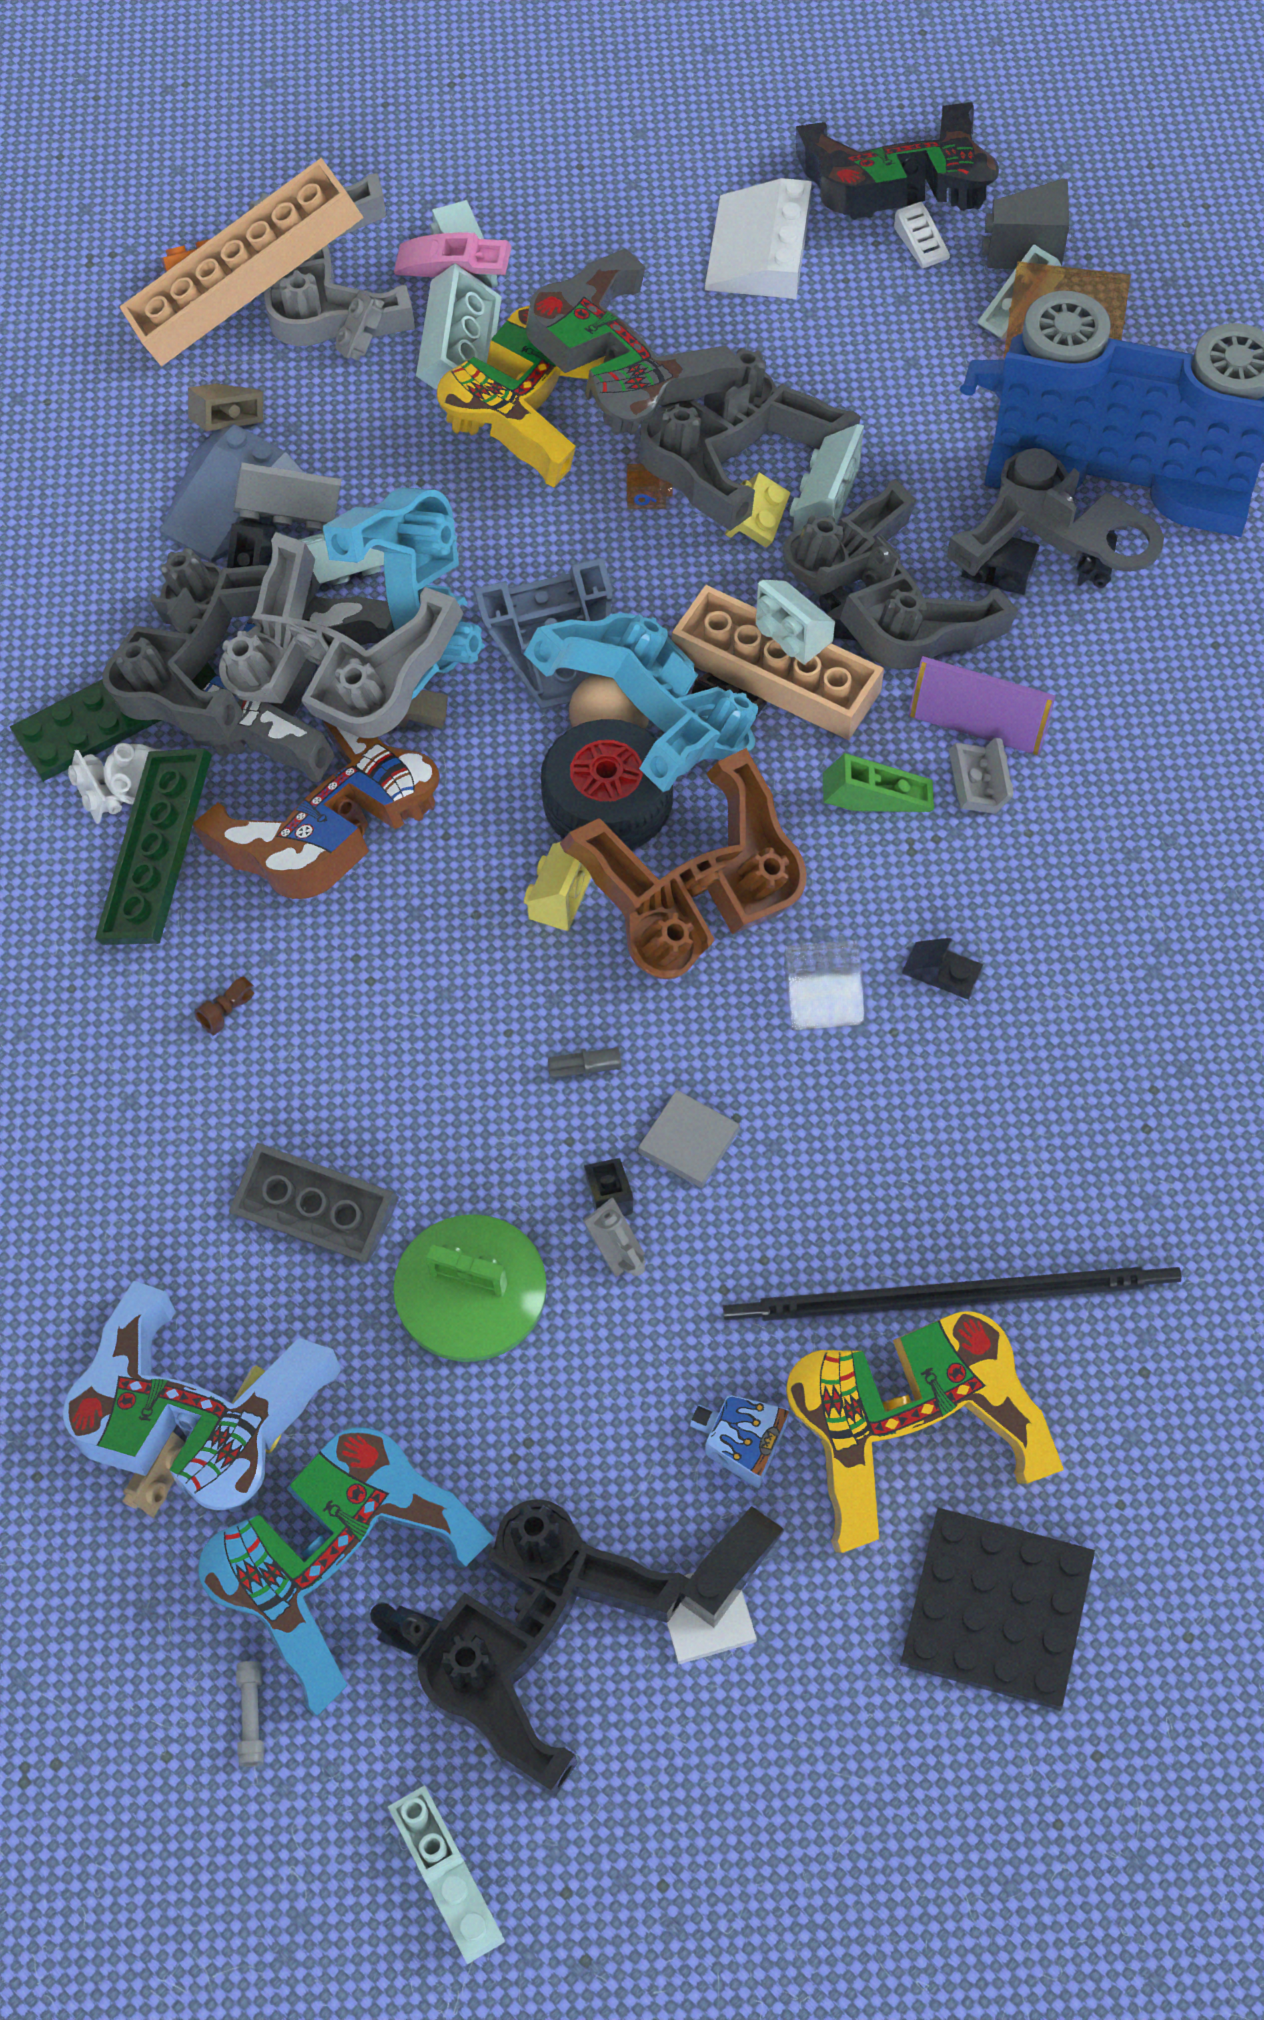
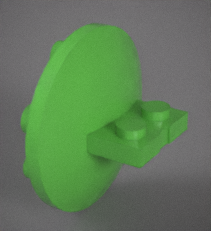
(470, 1288)

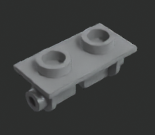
(351, 338)
(615, 1239)

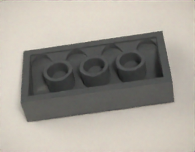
(313, 1203)

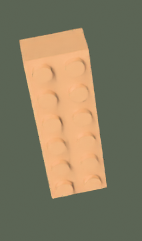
(827, 691)

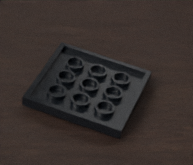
(998, 1608)

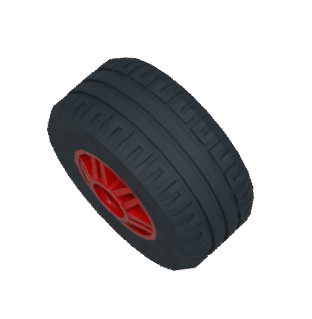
(597, 775)

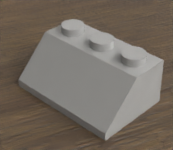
(285, 496)

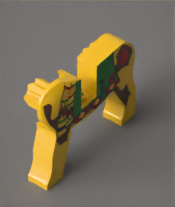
(507, 396)
(947, 1366)

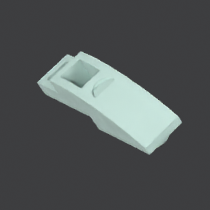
(446, 1874)

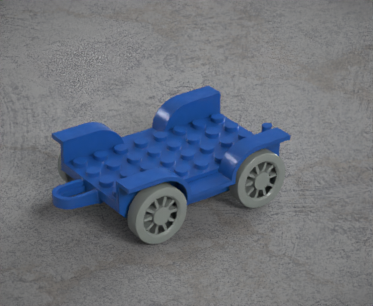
(1133, 409)

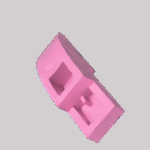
(436, 252)

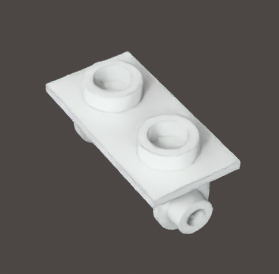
(87, 775)

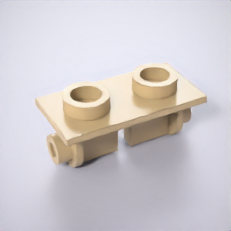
(151, 1490)

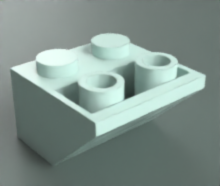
(792, 620)

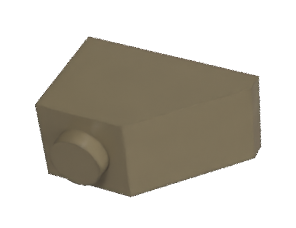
(223, 405)

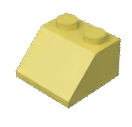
(557, 889)

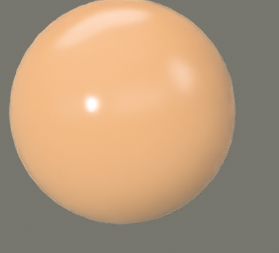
(602, 698)

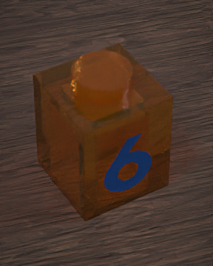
(646, 489)

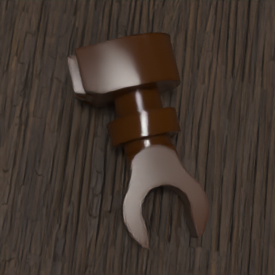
(211, 1014)

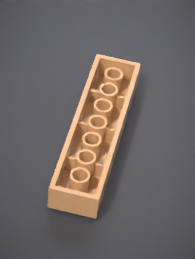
(241, 262)

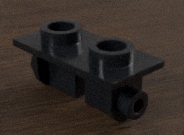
(1093, 569)
(404, 1628)

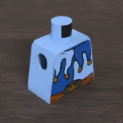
(742, 1435)

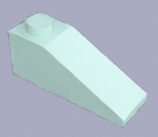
(455, 219)
(997, 314)

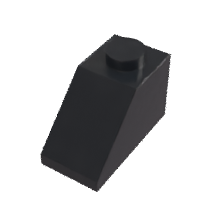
(250, 544)

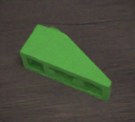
(871, 786)

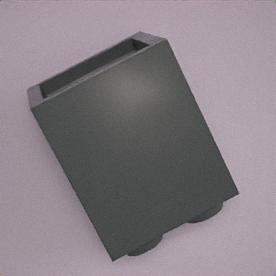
(1026, 219)

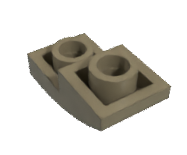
(427, 708)

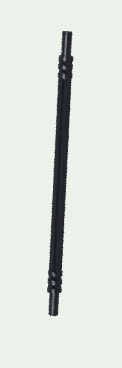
(952, 1293)

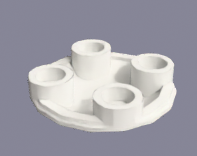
(124, 770)

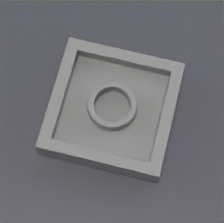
(689, 1139)

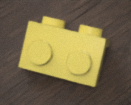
(767, 510)

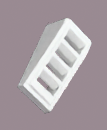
(914, 218)

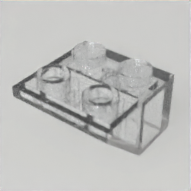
(824, 985)

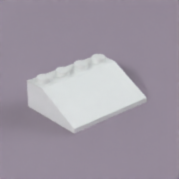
(760, 239)

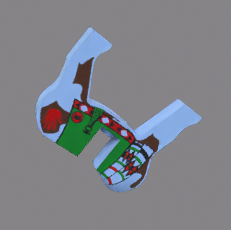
(127, 1415)

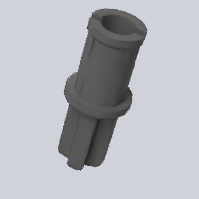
(584, 1063)

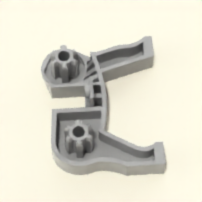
(308, 305)
(353, 686)

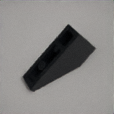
(730, 1566)

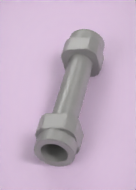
(250, 1749)

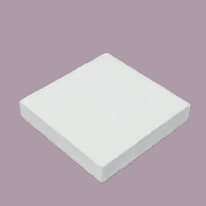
(697, 1639)

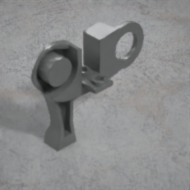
(1039, 496)

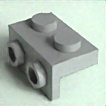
(981, 776)

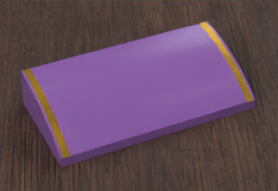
(981, 705)

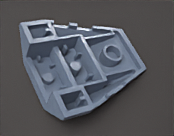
(205, 499)
(518, 611)

